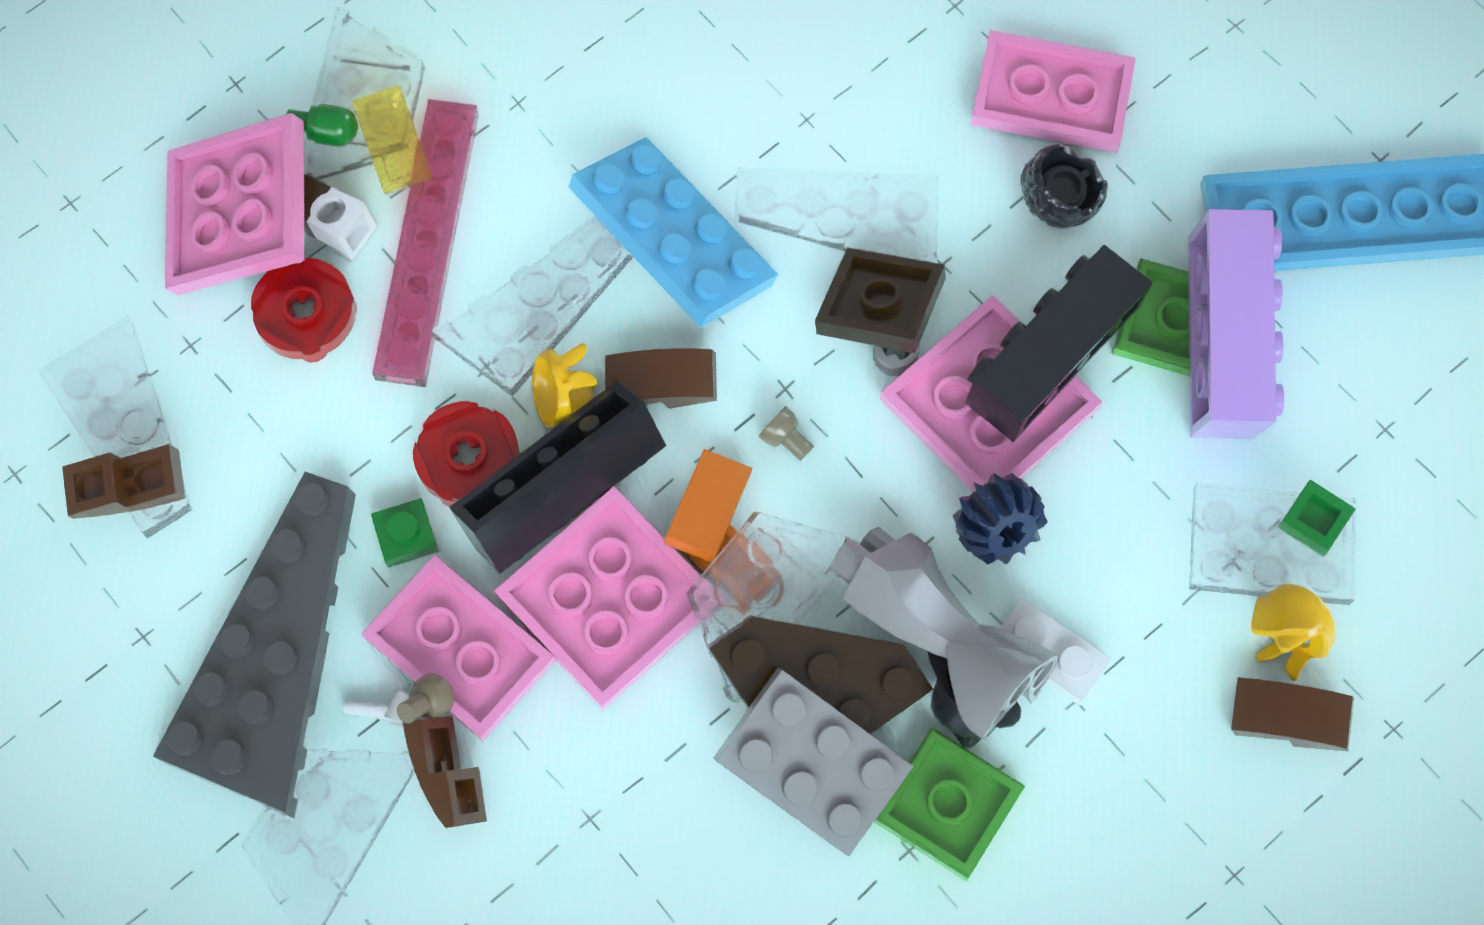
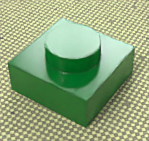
(1316, 518)
(404, 532)

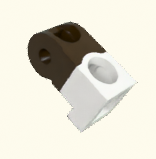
(336, 218)

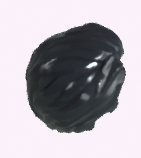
(1063, 187)

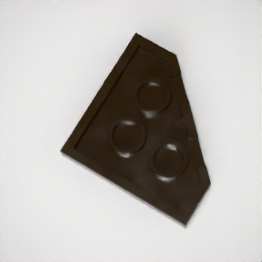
(852, 673)

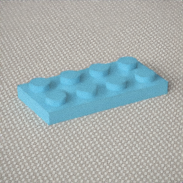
(673, 231)

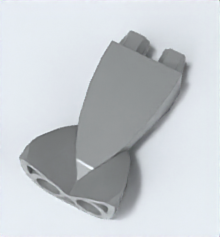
(907, 596)

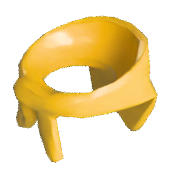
(559, 390)
(1291, 618)

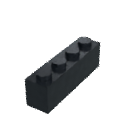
(1057, 342)
(558, 476)

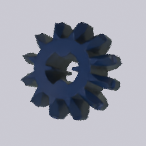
(1000, 518)

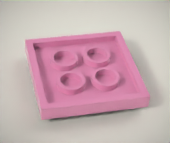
(235, 205)
(933, 406)
(605, 597)

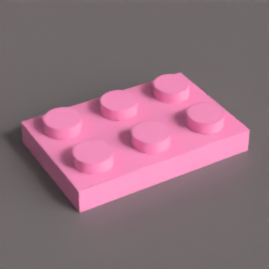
(1053, 91)
(456, 632)

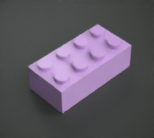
(1234, 324)

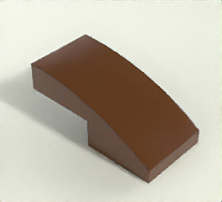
(666, 375)
(123, 484)
(1292, 713)
(450, 791)

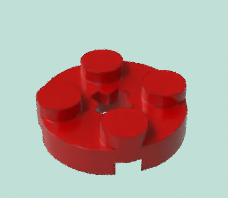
(312, 335)
(440, 440)

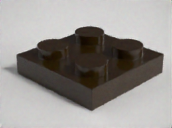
(880, 300)

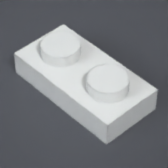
(1078, 661)

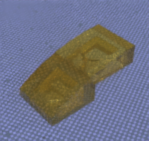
(392, 140)

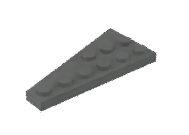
(264, 671)

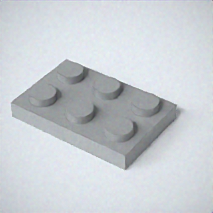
(813, 762)

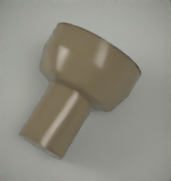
(782, 431)
(428, 698)

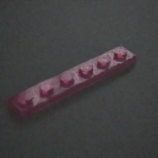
(426, 246)

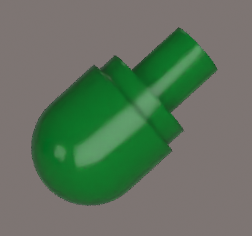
(328, 124)

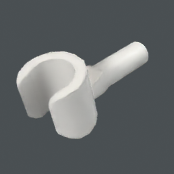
(379, 710)

